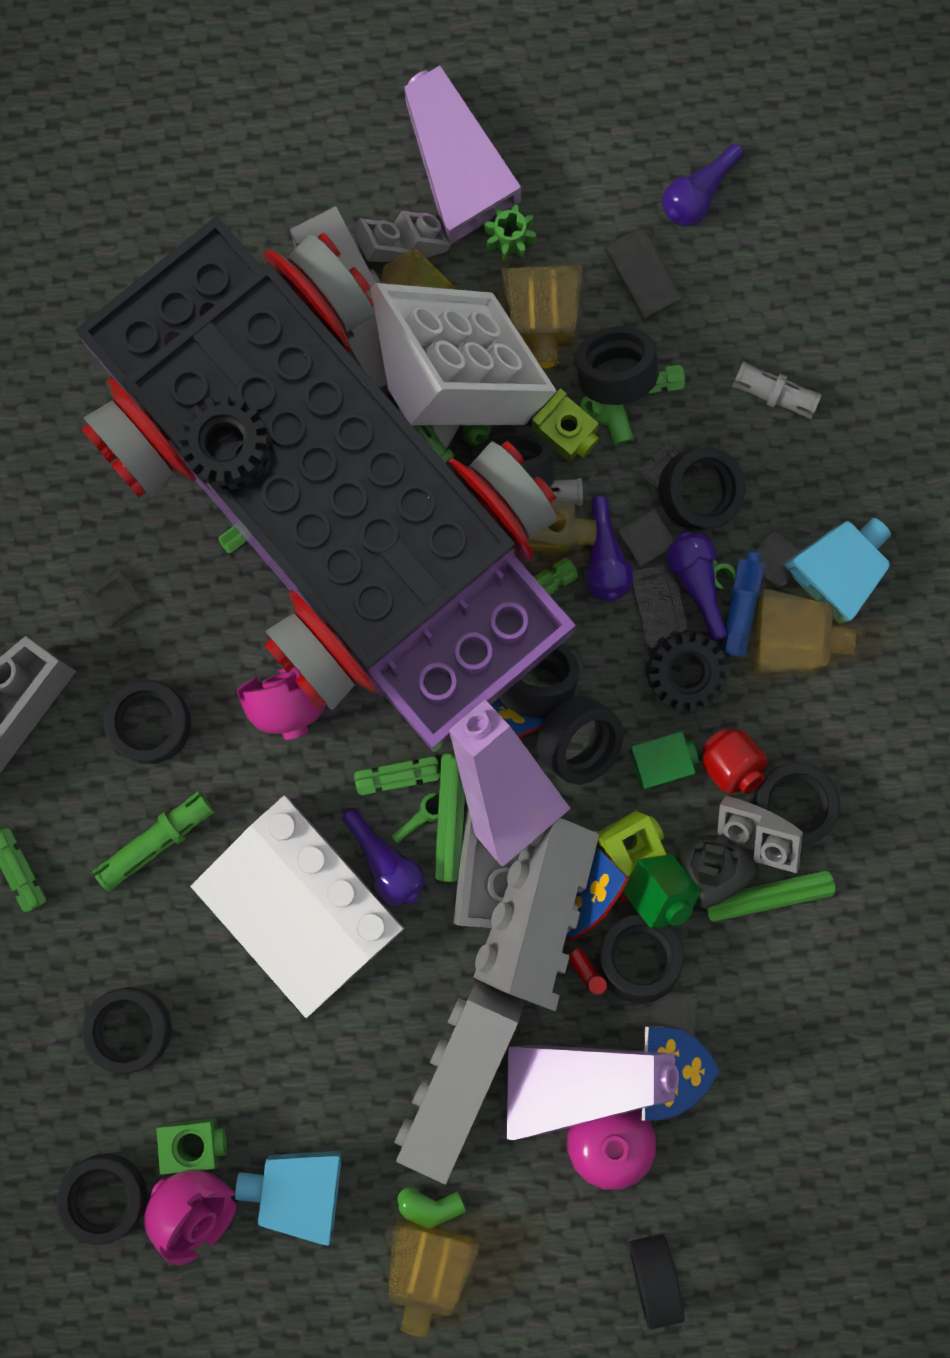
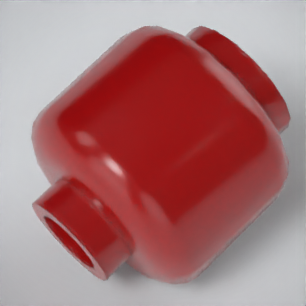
(734, 761)

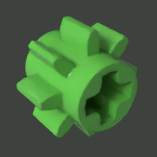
(512, 244)

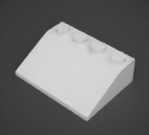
(456, 358)
(296, 906)

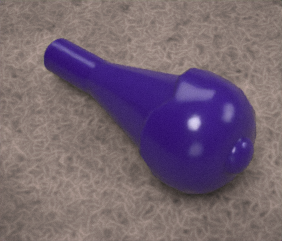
(689, 197)
(692, 561)
(608, 572)
(396, 878)

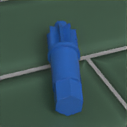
(743, 604)

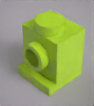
(568, 444)
(646, 840)

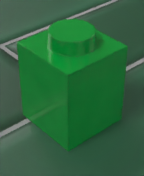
(663, 760)
(661, 891)

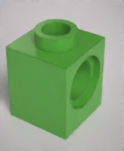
(173, 1155)

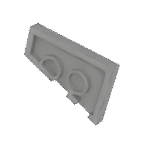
(480, 881)

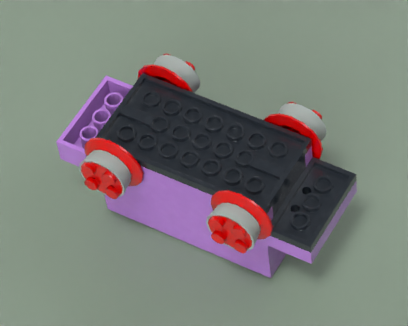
(385, 548)

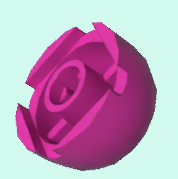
(278, 705)
(612, 1150)
(188, 1212)

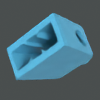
(843, 567)
(296, 1194)

